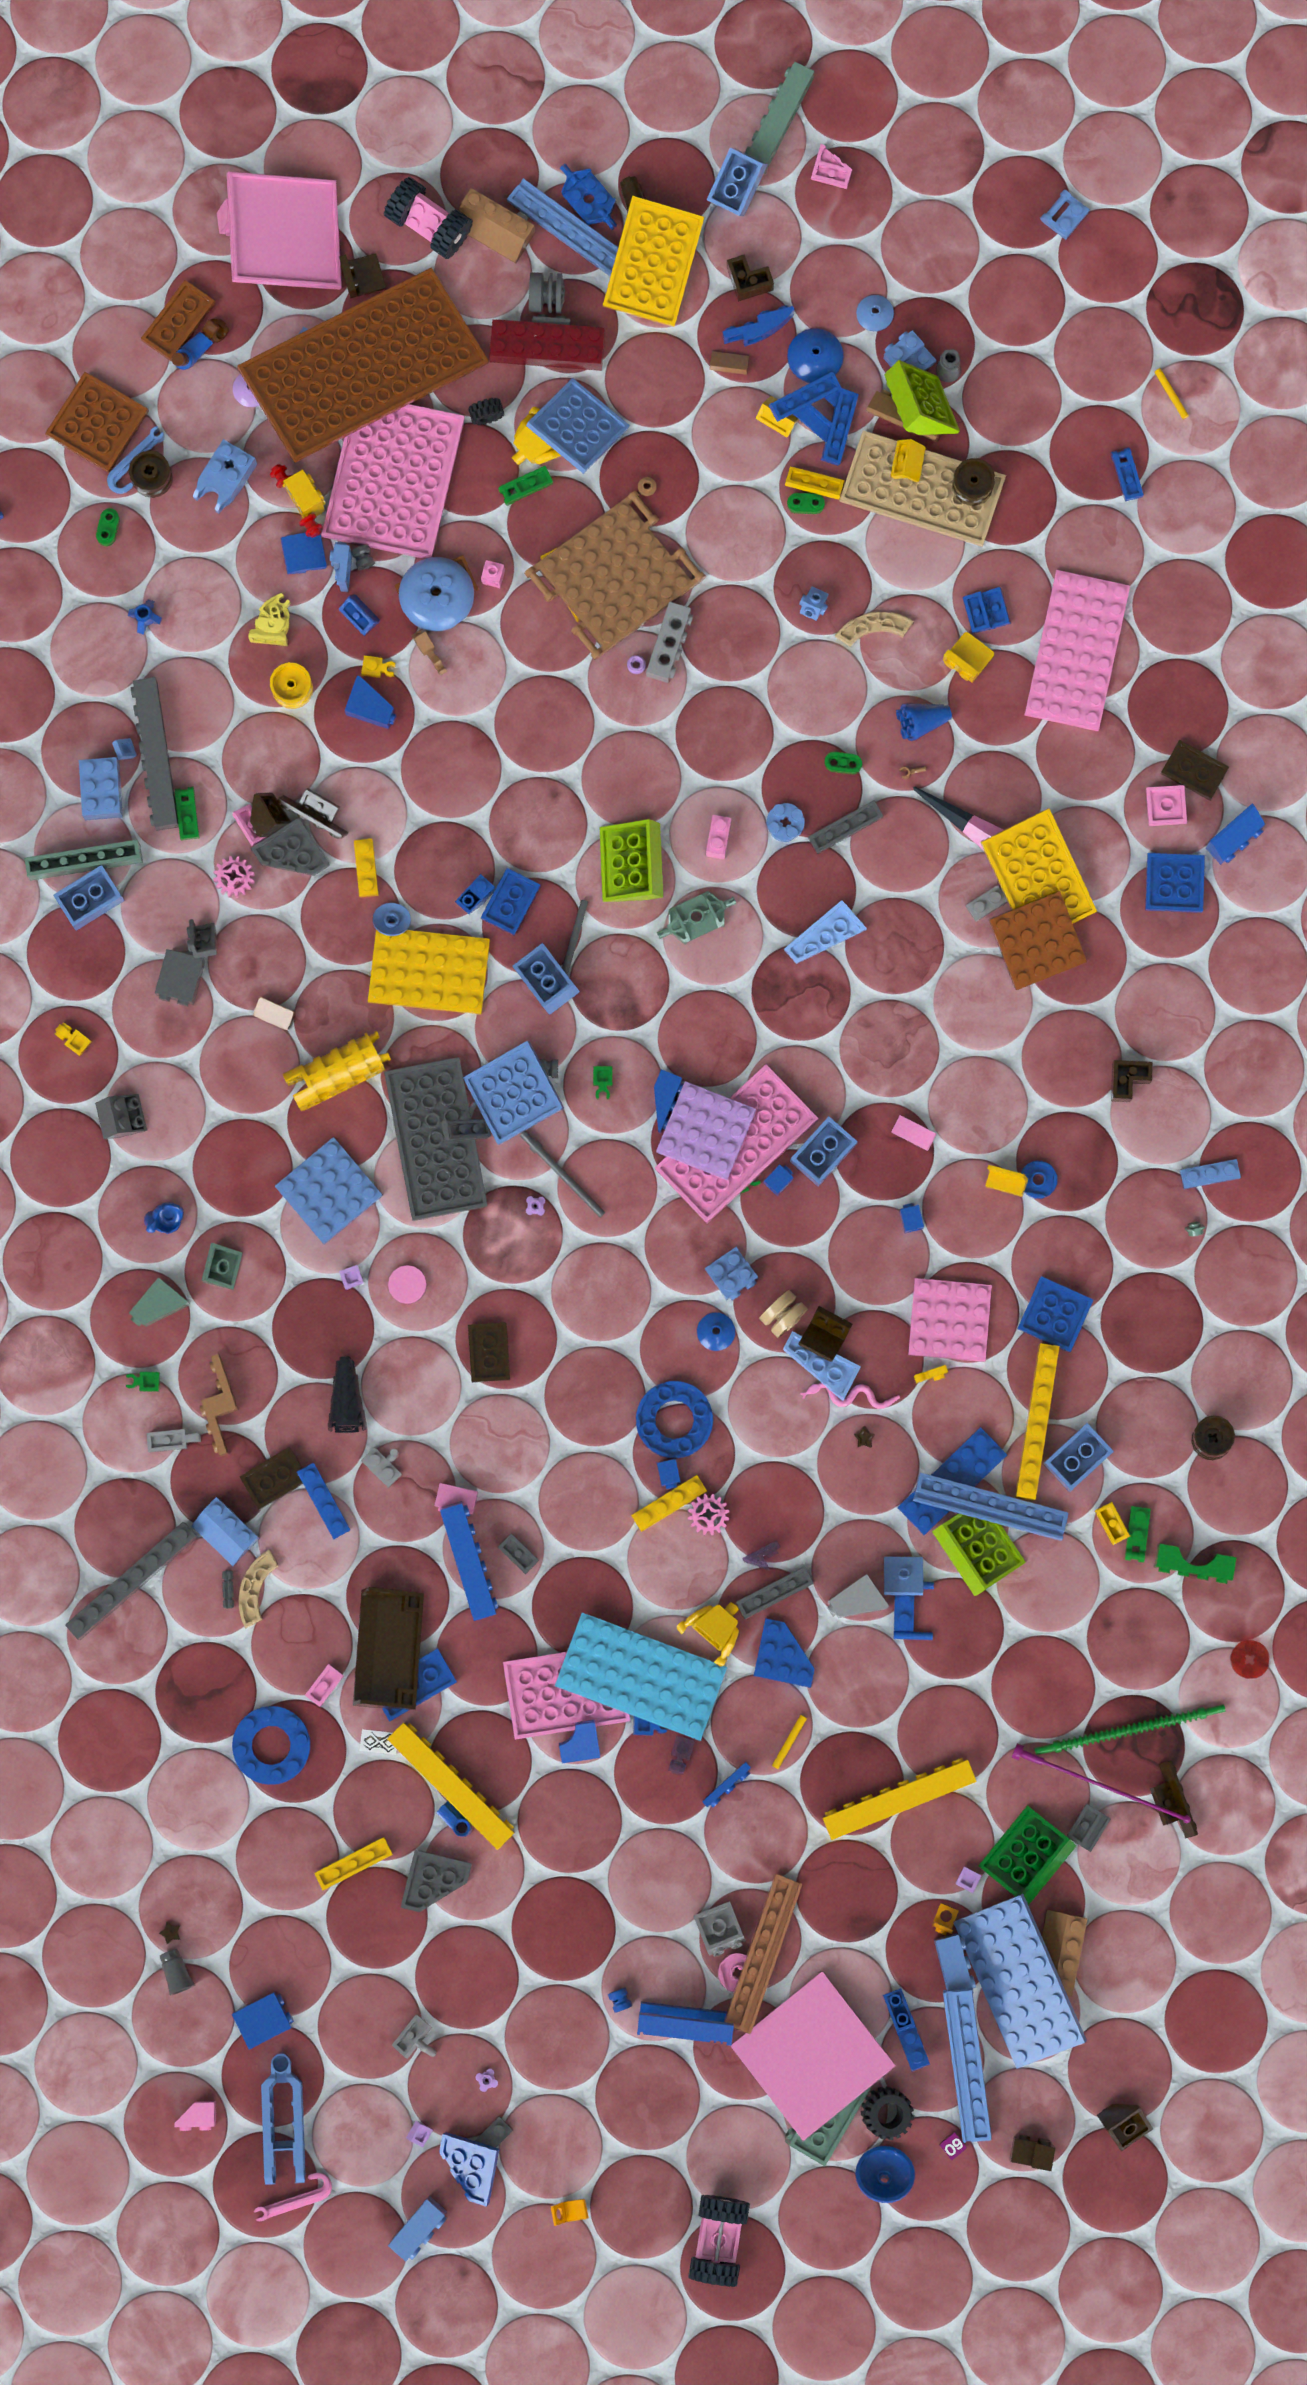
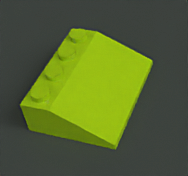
(920, 400)
(631, 861)
(978, 1550)

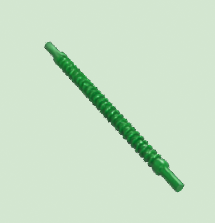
(1201, 1713)

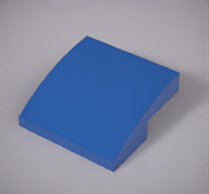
(303, 553)
(986, 610)

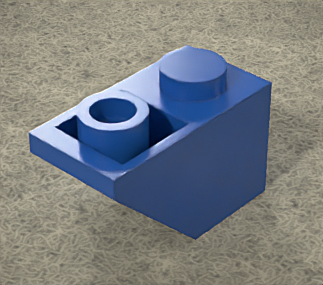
(475, 894)

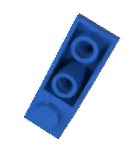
(665, 1092)

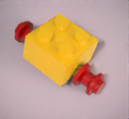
(304, 496)

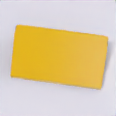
(1112, 1523)

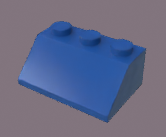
(1236, 835)

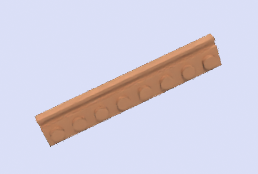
(763, 1953)

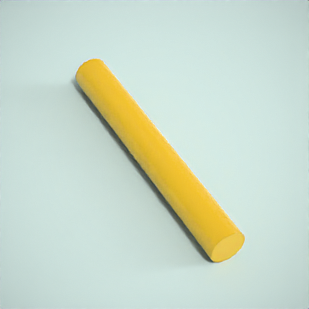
(1171, 393)
(789, 1742)

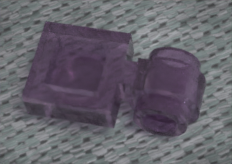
(682, 1750)

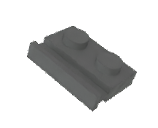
(1088, 1827)

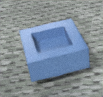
(124, 749)

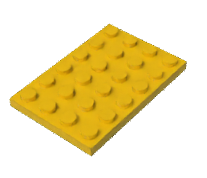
(653, 261)
(1036, 862)
(429, 971)

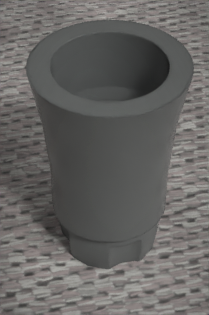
(949, 367)
(175, 1972)

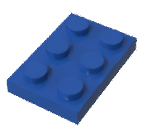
(510, 901)
(727, 1786)

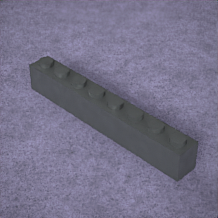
(156, 755)
(131, 1581)

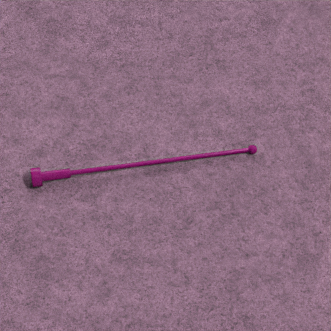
(1019, 1752)

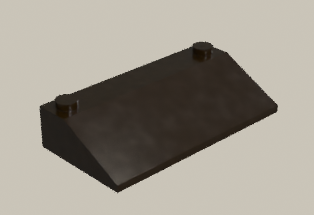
(388, 1649)

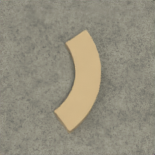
(872, 623)
(251, 1588)

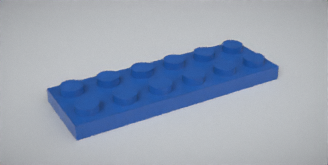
(965, 1466)

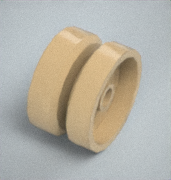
(785, 1316)

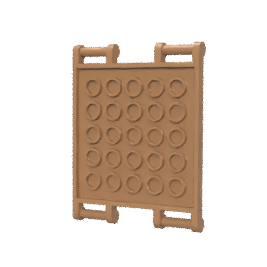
(615, 575)

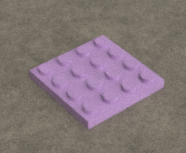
(706, 1130)

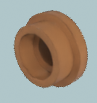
(647, 492)

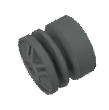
(546, 292)

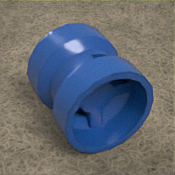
(620, 2000)

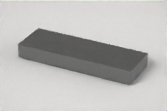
(465, 1129)

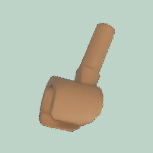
(911, 771)

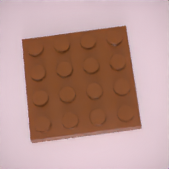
(96, 422)
(1037, 940)

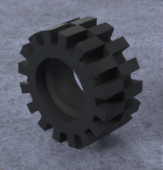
(486, 411)

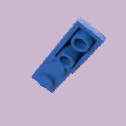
(767, 324)
(906, 2029)

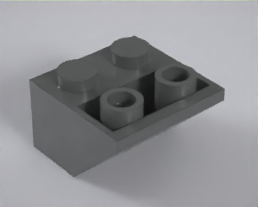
(120, 1116)

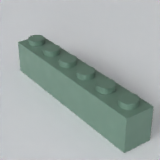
(781, 113)
(83, 860)

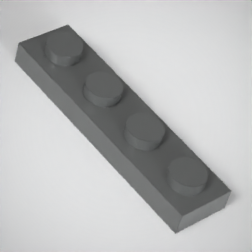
(845, 827)
(774, 1592)

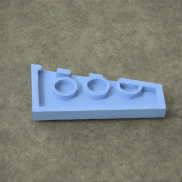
(825, 933)
(834, 1375)

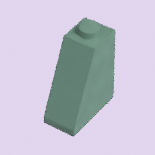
(157, 1304)

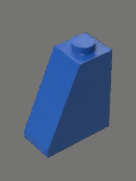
(369, 705)

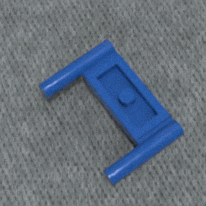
(905, 1617)

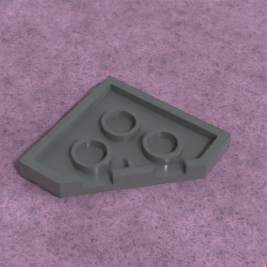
(291, 850)
(432, 1879)

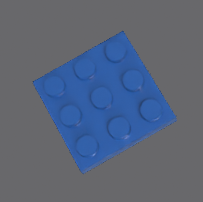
(1175, 882)
(1055, 1314)

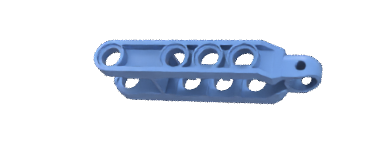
(282, 2073)

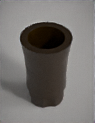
(631, 187)

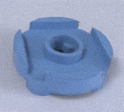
(781, 812)

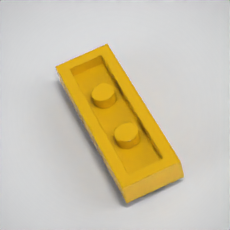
(814, 483)
(366, 867)

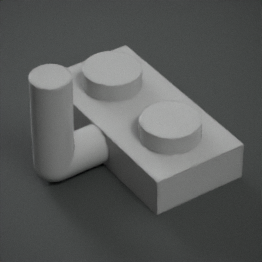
(382, 1466)
(412, 2038)

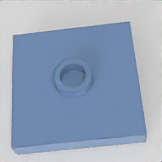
(903, 1575)

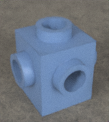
(814, 603)

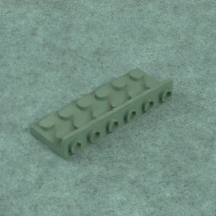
(825, 2140)

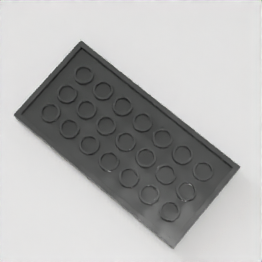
(437, 1173)

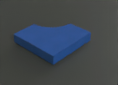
(582, 1743)

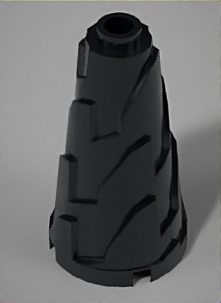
(346, 1403)

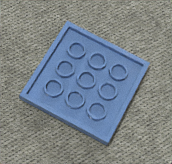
(578, 425)
(513, 1092)
(328, 1190)

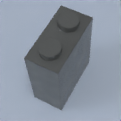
(179, 977)

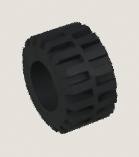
(898, 2124)

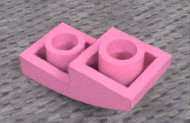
(913, 1133)

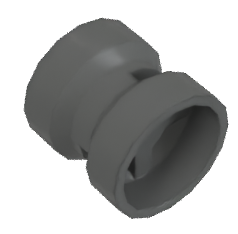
(363, 557)
(550, 1067)

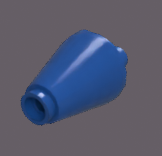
(921, 719)

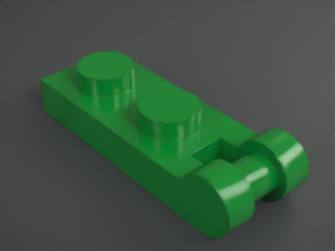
(526, 485)
(187, 814)
(1138, 1533)

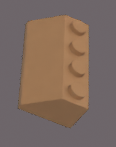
(496, 226)
(885, 408)
(1064, 1940)

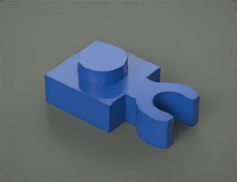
(643, 1727)

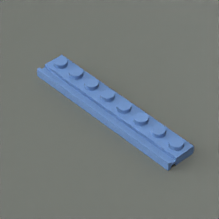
(564, 225)
(990, 1506)
(967, 2065)

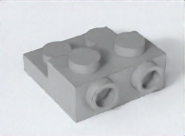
(719, 1929)

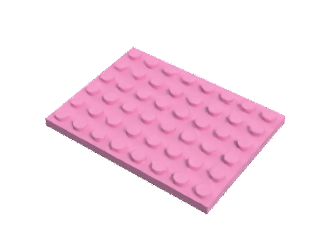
(395, 481)

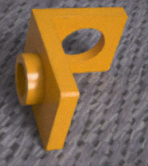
(941, 1926)
(570, 2211)

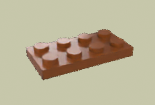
(178, 320)

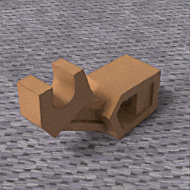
(427, 647)

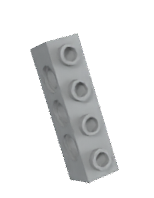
(673, 614)

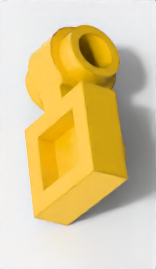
(76, 1042)

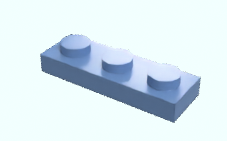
(1210, 1174)

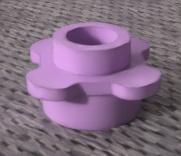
(531, 1209)
(489, 2074)

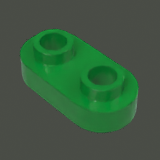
(805, 505)
(107, 526)
(843, 761)

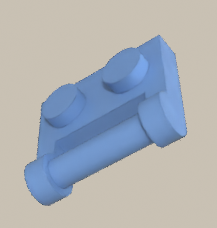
(1070, 217)

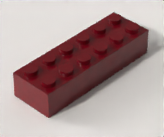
(547, 345)

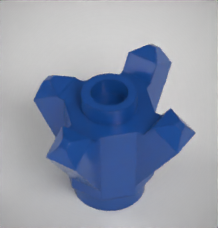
(144, 616)

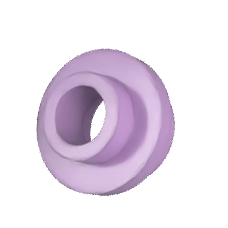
(636, 658)

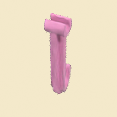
(298, 2201)

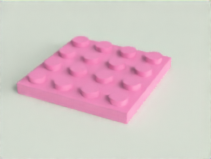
(949, 1320)

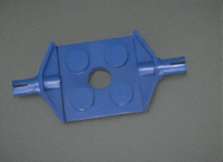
(584, 183)

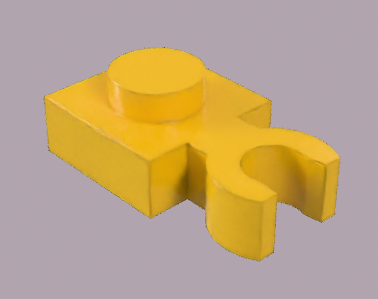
(374, 667)
(936, 1374)

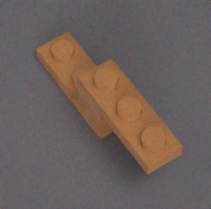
(218, 1405)

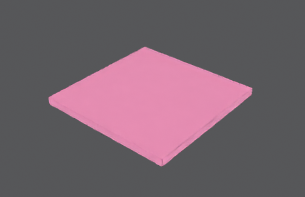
(284, 230)
(813, 2056)

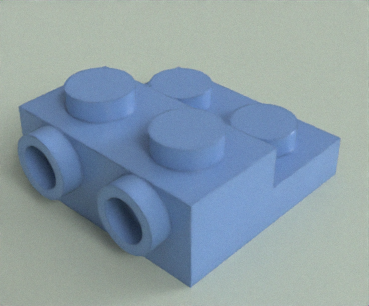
(909, 350)
(341, 560)
(732, 1274)

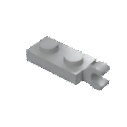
(986, 903)
(170, 1440)

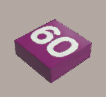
(953, 2146)

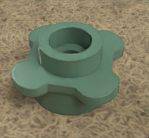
(1195, 1229)

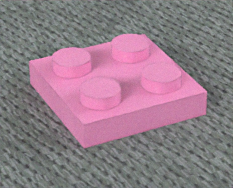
(1166, 805)

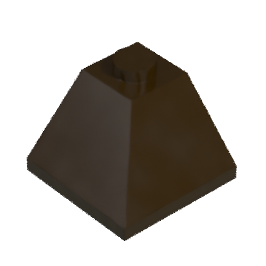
(267, 815)
(1124, 2124)

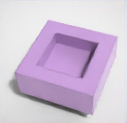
(351, 1277)
(968, 1879)
(419, 2133)

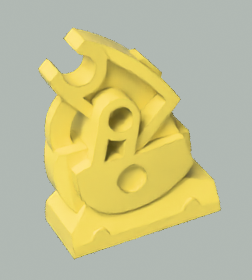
(270, 625)

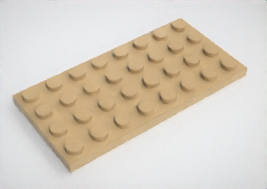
(922, 503)

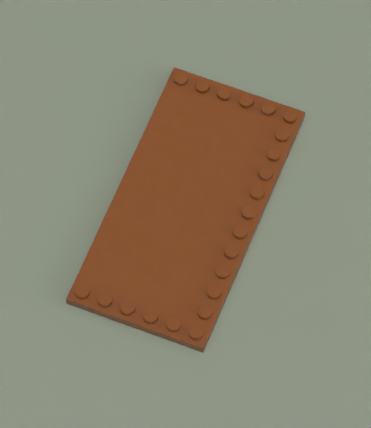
(362, 364)

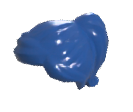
(164, 1218)

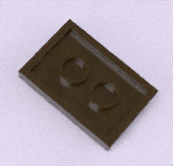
(1194, 770)
(489, 1352)
(273, 1478)

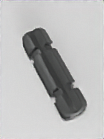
(228, 1591)

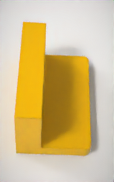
(766, 416)
(908, 460)
(1006, 1181)

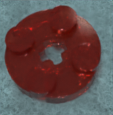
(1238, 1658)

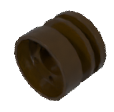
(1217, 1427)

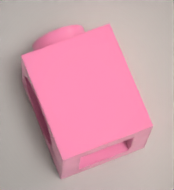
(493, 574)

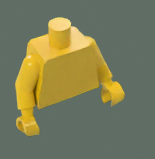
(530, 444)
(716, 1626)

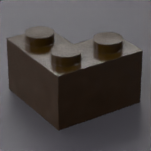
(747, 282)
(1125, 1075)
(1032, 2153)

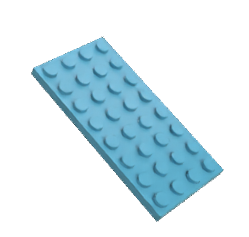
(640, 1676)

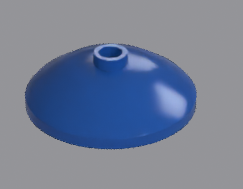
(813, 366)
(889, 2164)

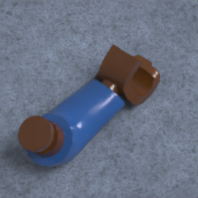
(196, 347)

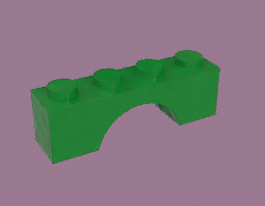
(1170, 1558)

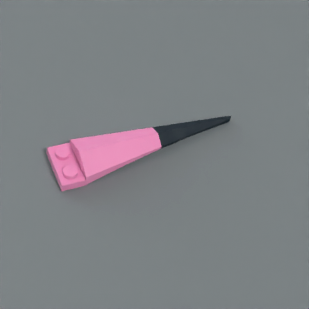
(969, 824)

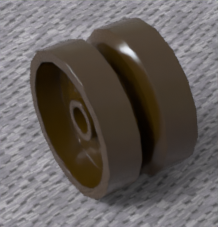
(145, 464)
(973, 470)

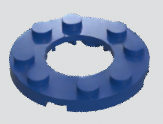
(679, 1392)
(299, 1745)

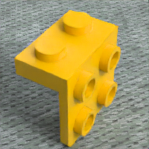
(968, 657)

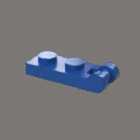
(1127, 474)

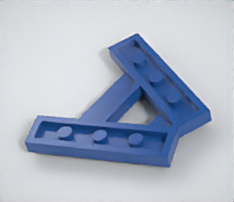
(833, 432)

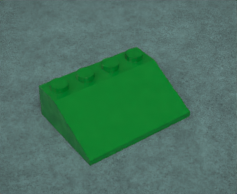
(1027, 1855)

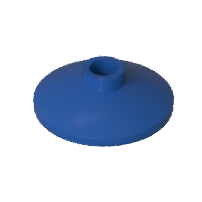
(708, 1338)

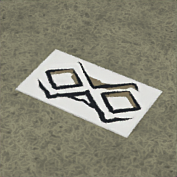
(376, 1742)

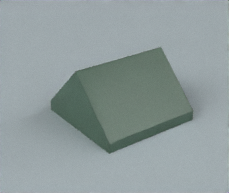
(221, 1266)

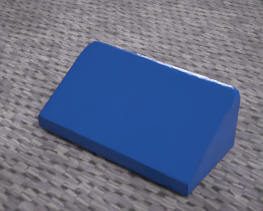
(359, 614)

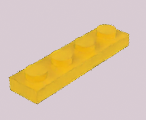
(669, 1503)
(353, 1863)

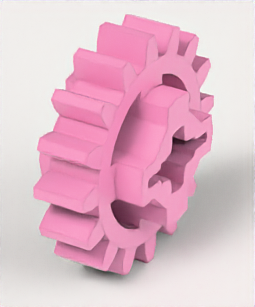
(235, 869)
(710, 1523)

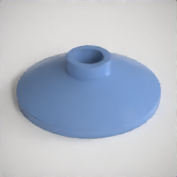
(873, 321)
(391, 913)

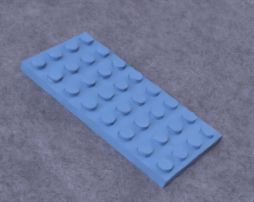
(1020, 1981)

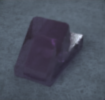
(757, 1558)

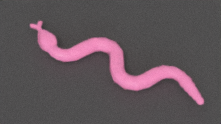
(851, 1396)

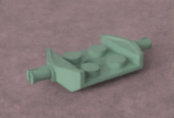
(685, 928)

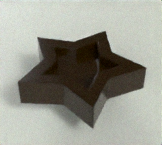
(864, 1437)
(170, 1933)

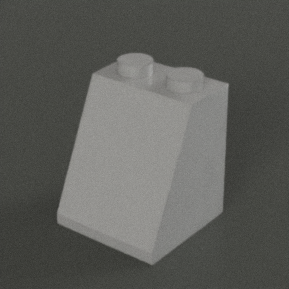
(857, 1599)

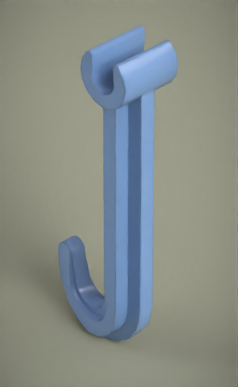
(123, 467)

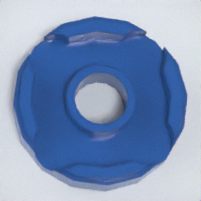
(1047, 1172)

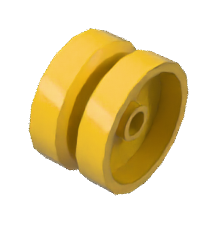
(285, 676)

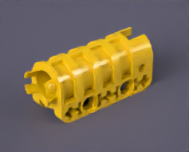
(337, 1071)

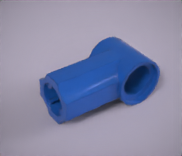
(453, 1818)

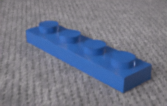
(323, 1500)

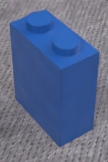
(263, 2020)

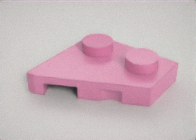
(830, 169)

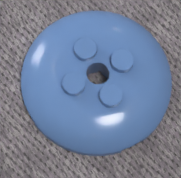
(439, 611)

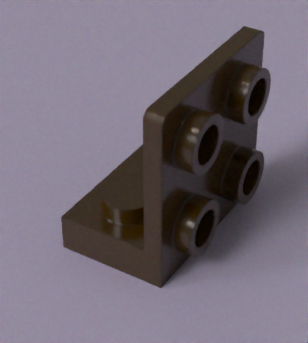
(362, 275)
(825, 1334)

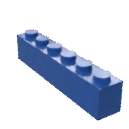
(468, 1562)

